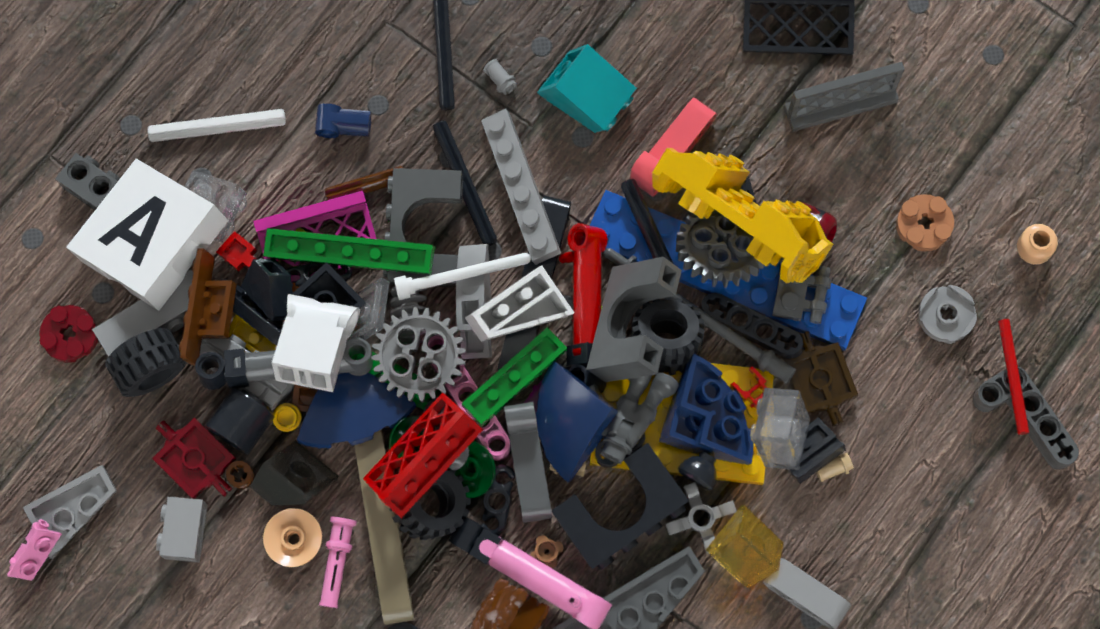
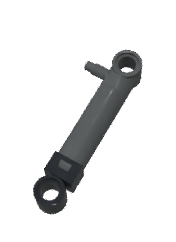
(242, 367)

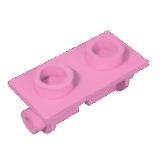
(33, 554)

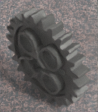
(716, 250)

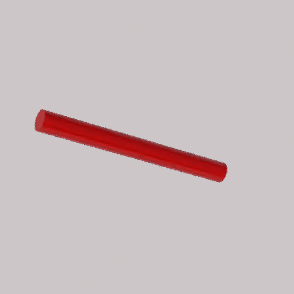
(1013, 377)

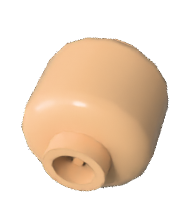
(1037, 244)

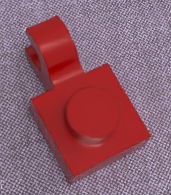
(237, 252)

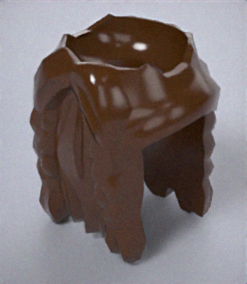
(509, 609)

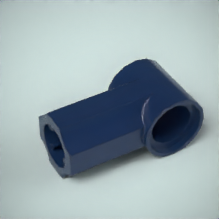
(335, 121)

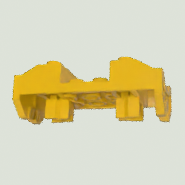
(777, 226)

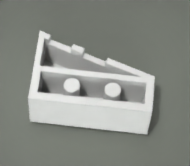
(521, 306)

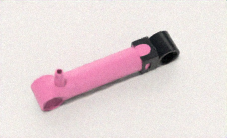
(530, 573)

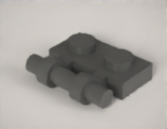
(791, 300)

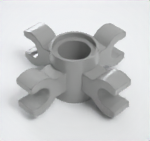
(696, 504)

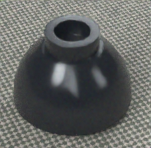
(700, 470)

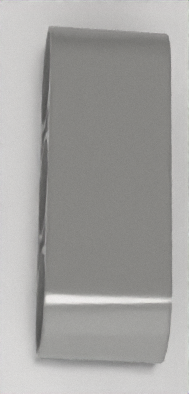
(808, 594)

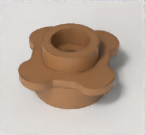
(554, 548)

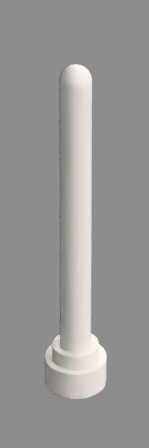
(407, 286)

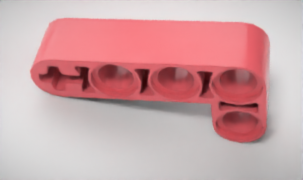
(681, 136)

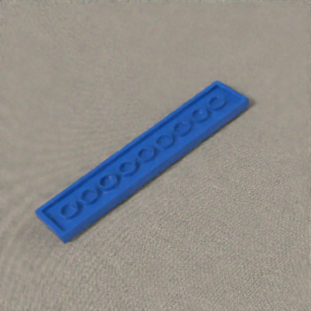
(758, 294)

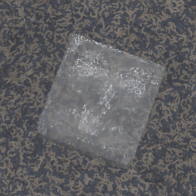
(780, 428)

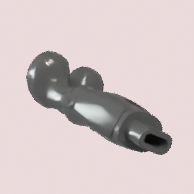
(634, 419)

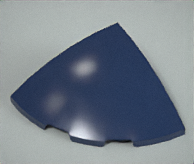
(352, 411)
(708, 416)
(569, 420)

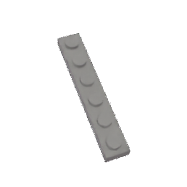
(521, 187)

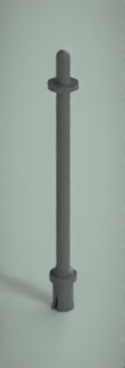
(765, 359)

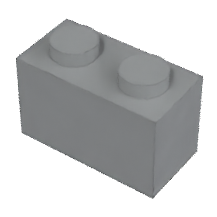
(182, 529)

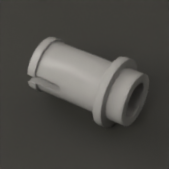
(504, 81)

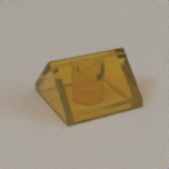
(747, 548)

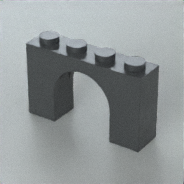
(409, 191)
(628, 288)

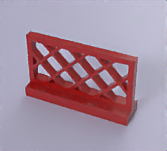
(423, 468)

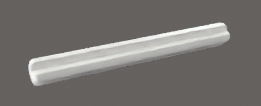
(216, 125)

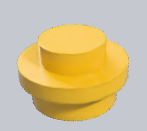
(287, 417)

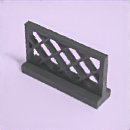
(844, 97)

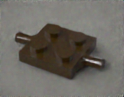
(822, 378)

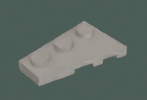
(72, 505)

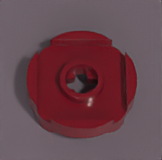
(61, 319)

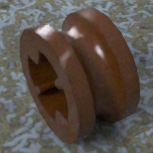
(232, 479)

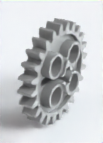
(392, 350)

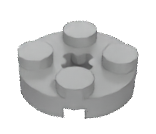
(947, 330)

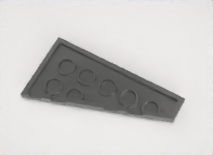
(650, 597)

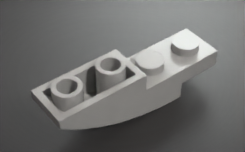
(470, 296)

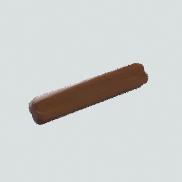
(366, 184)

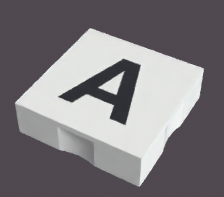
(147, 233)

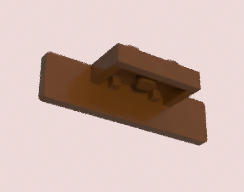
(208, 308)

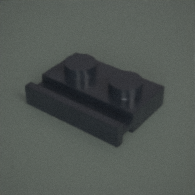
(819, 449)

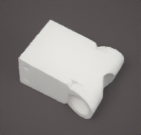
(313, 342)

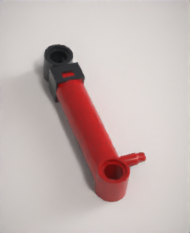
(587, 247)

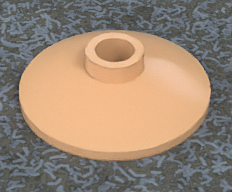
(280, 529)

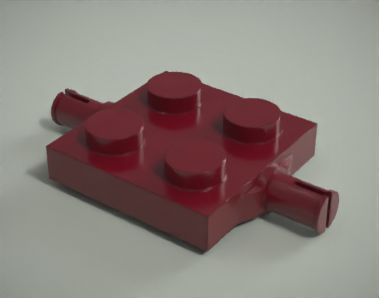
(193, 458)

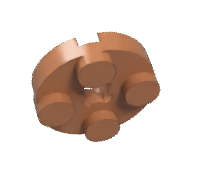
(934, 209)

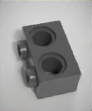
(87, 188)

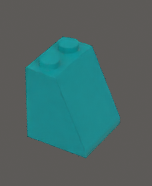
(588, 89)

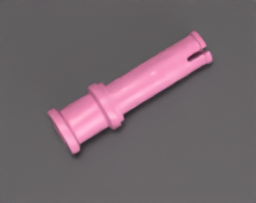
(328, 597)

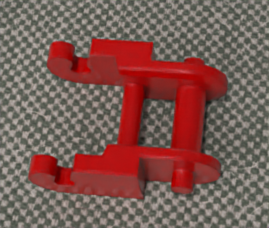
(746, 395)

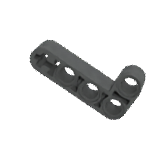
(1042, 415)
(528, 462)

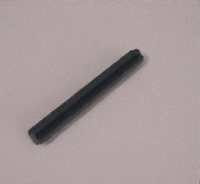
(444, 55)
(470, 193)

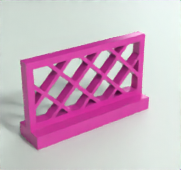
(318, 214)

